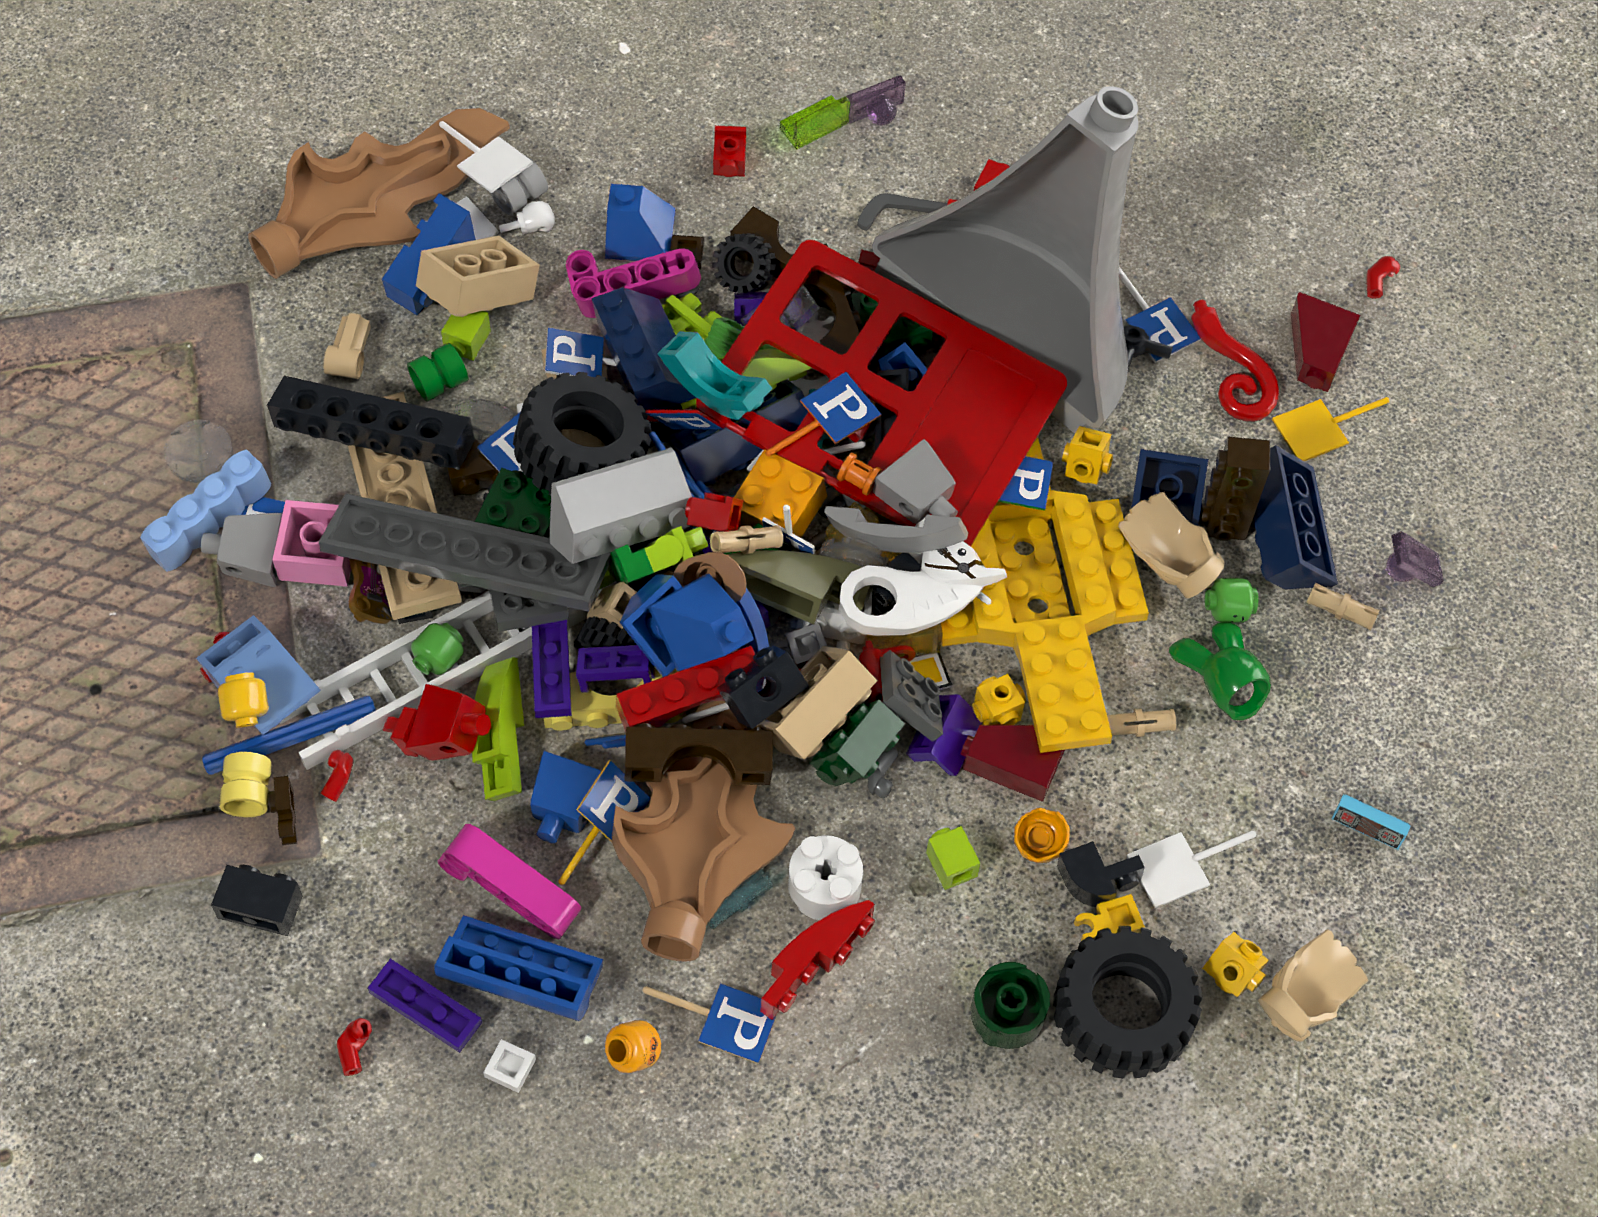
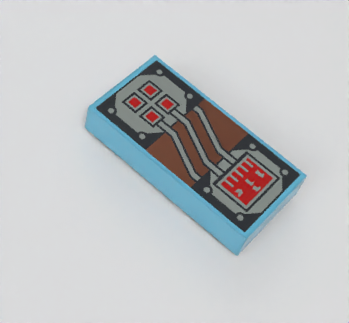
(1371, 821)

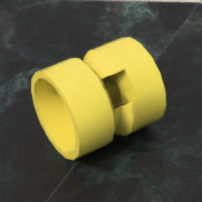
(245, 784)

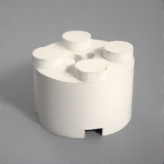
(820, 858)

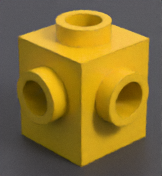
(1088, 455)
(999, 701)
(1236, 965)

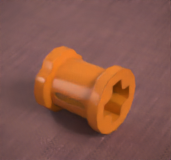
(858, 473)

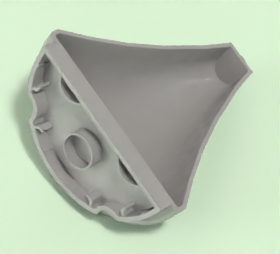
(1038, 254)

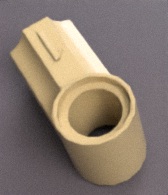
(346, 355)

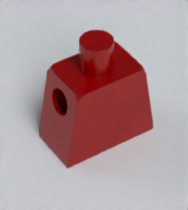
(446, 724)

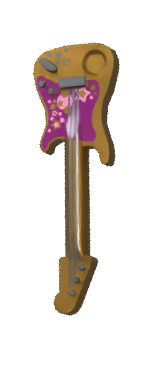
(368, 594)

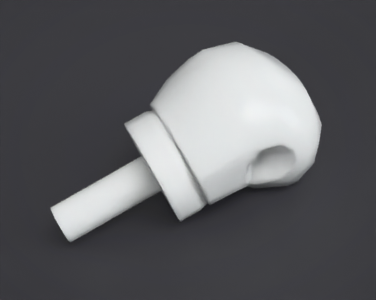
(533, 218)

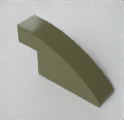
(797, 581)

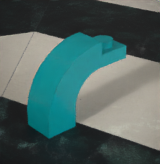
(710, 379)

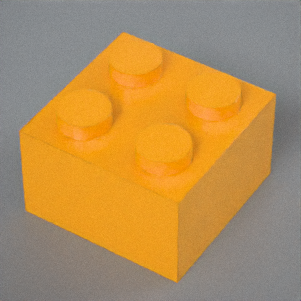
(780, 483)

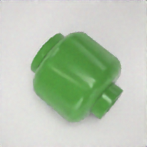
(1231, 600)
(437, 648)

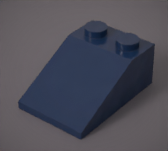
(1176, 475)

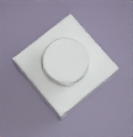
(509, 1066)

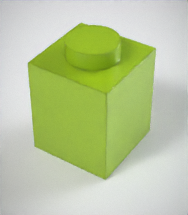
(467, 333)
(952, 857)

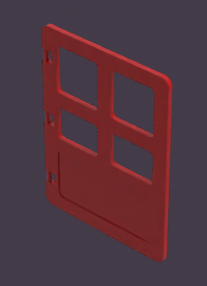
(972, 406)

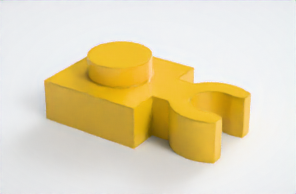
(1111, 915)

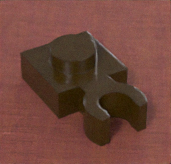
(282, 802)

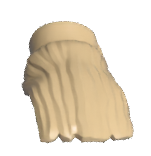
(1172, 545)
(1312, 986)

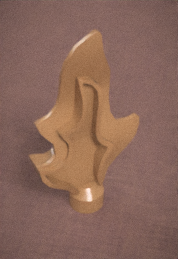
(367, 191)
(694, 846)

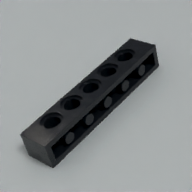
(371, 422)

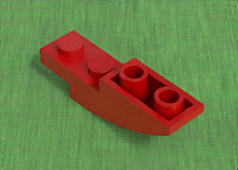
(819, 945)

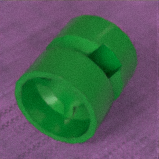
(441, 370)

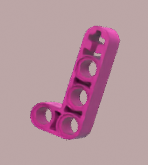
(672, 274)
(510, 880)

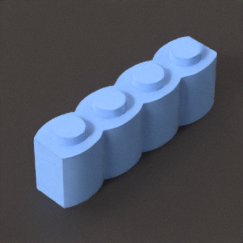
(215, 498)

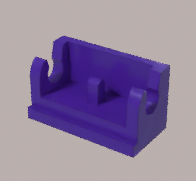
(612, 664)

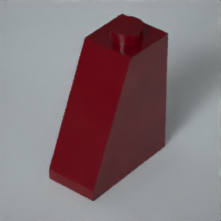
(1320, 339)
(1011, 758)

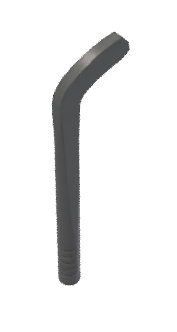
(887, 200)

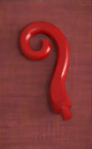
(1215, 336)

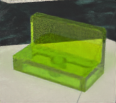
(816, 121)

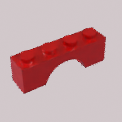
(680, 691)

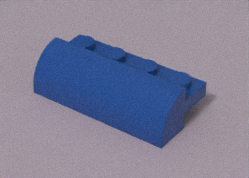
(519, 968)

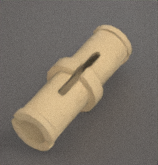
(746, 539)
(1343, 606)
(1163, 721)

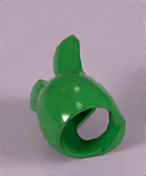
(1226, 669)

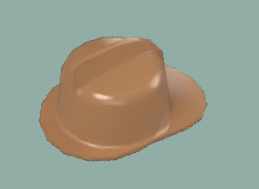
(719, 566)

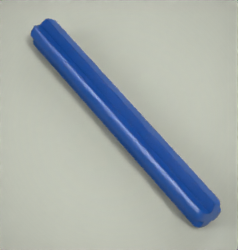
(293, 732)

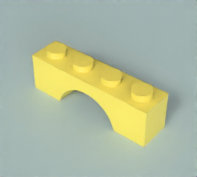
(593, 708)

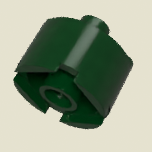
(1025, 993)

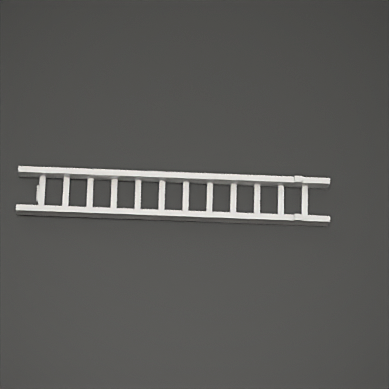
(401, 650)

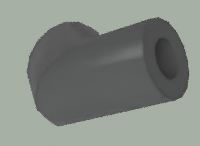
(876, 782)

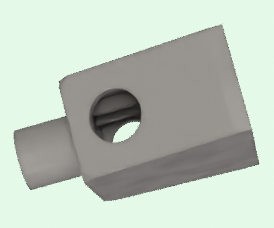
(917, 485)
(246, 547)

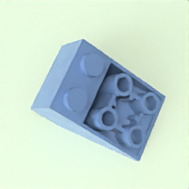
(257, 651)

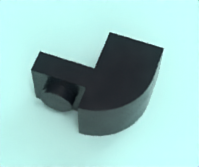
(1092, 881)

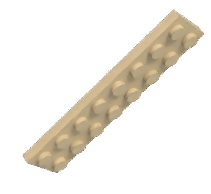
(406, 484)

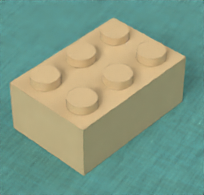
(477, 275)
(835, 686)

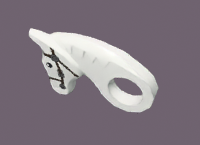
(923, 598)

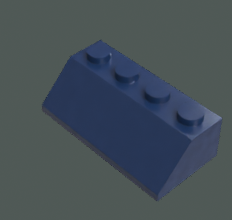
(635, 332)
(716, 451)
(1293, 526)

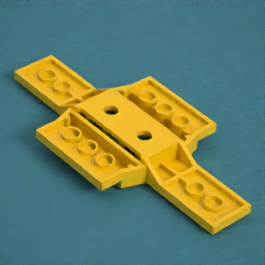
(1053, 644)

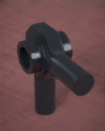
(1138, 343)

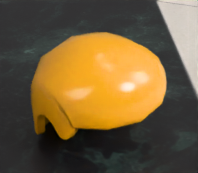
(1041, 835)

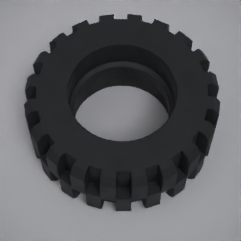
(582, 405)
(1140, 958)

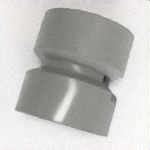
(526, 185)

